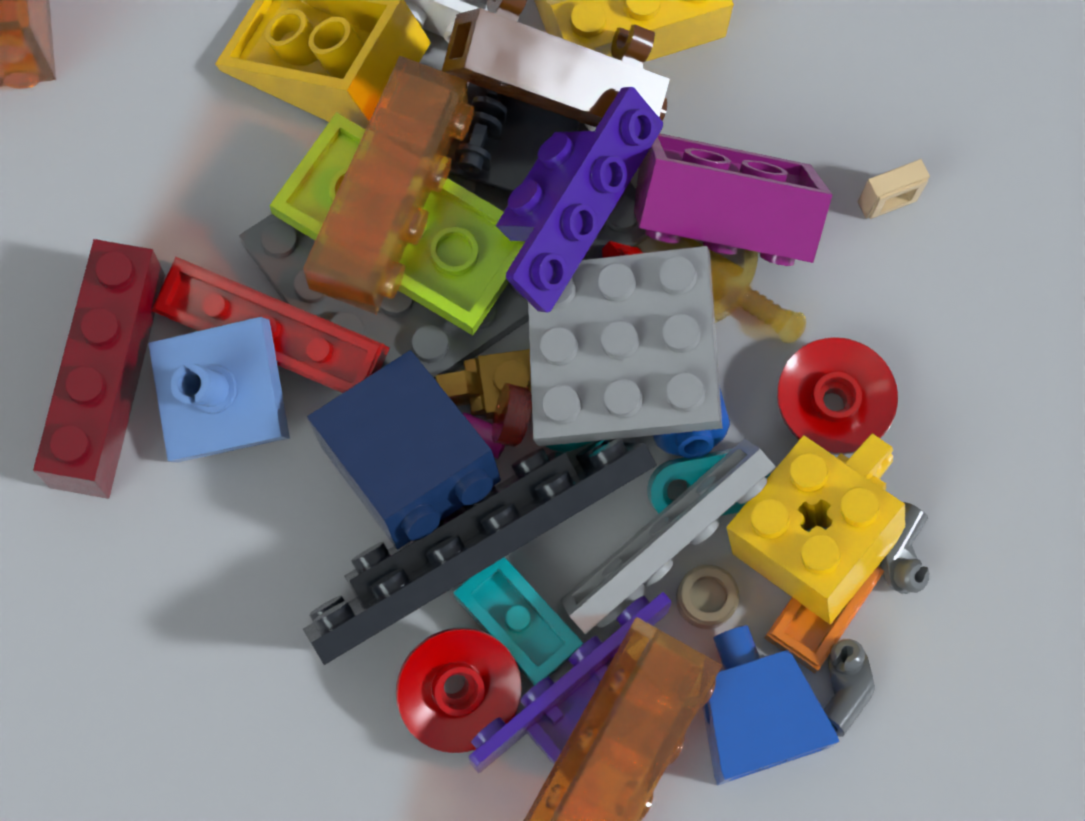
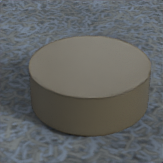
(707, 596)

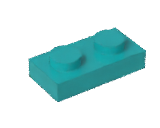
(519, 619)

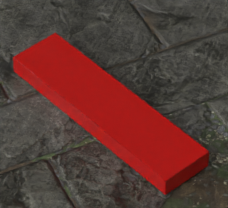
(300, 339)

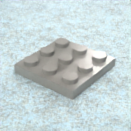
(627, 350)

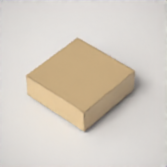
(893, 189)

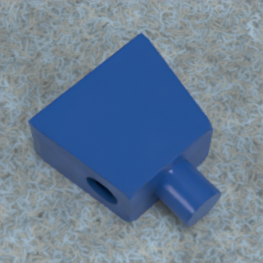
(760, 710)

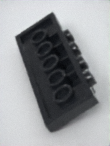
(474, 537)

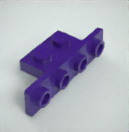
(572, 195)
(556, 707)

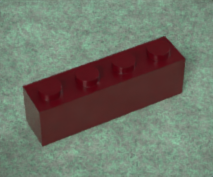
(100, 369)

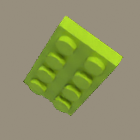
(461, 254)

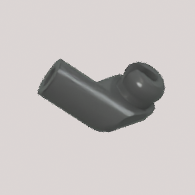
(901, 565)
(851, 684)

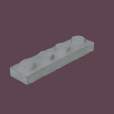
(685, 521)

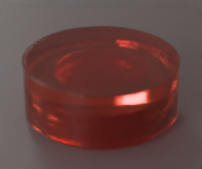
(511, 415)

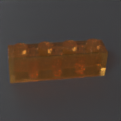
(388, 186)
(628, 730)

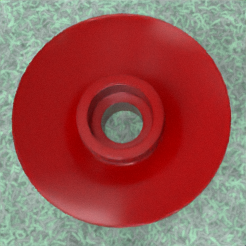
(851, 373)
(453, 719)

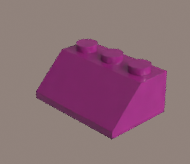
(731, 200)

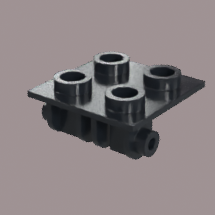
(503, 139)

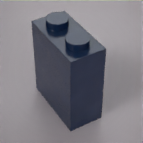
(405, 449)

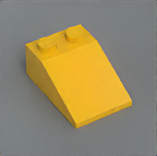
(324, 52)

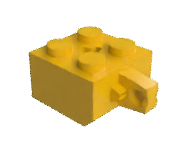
(826, 491)

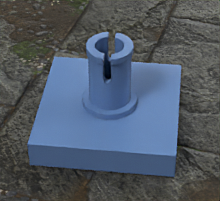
(218, 390)

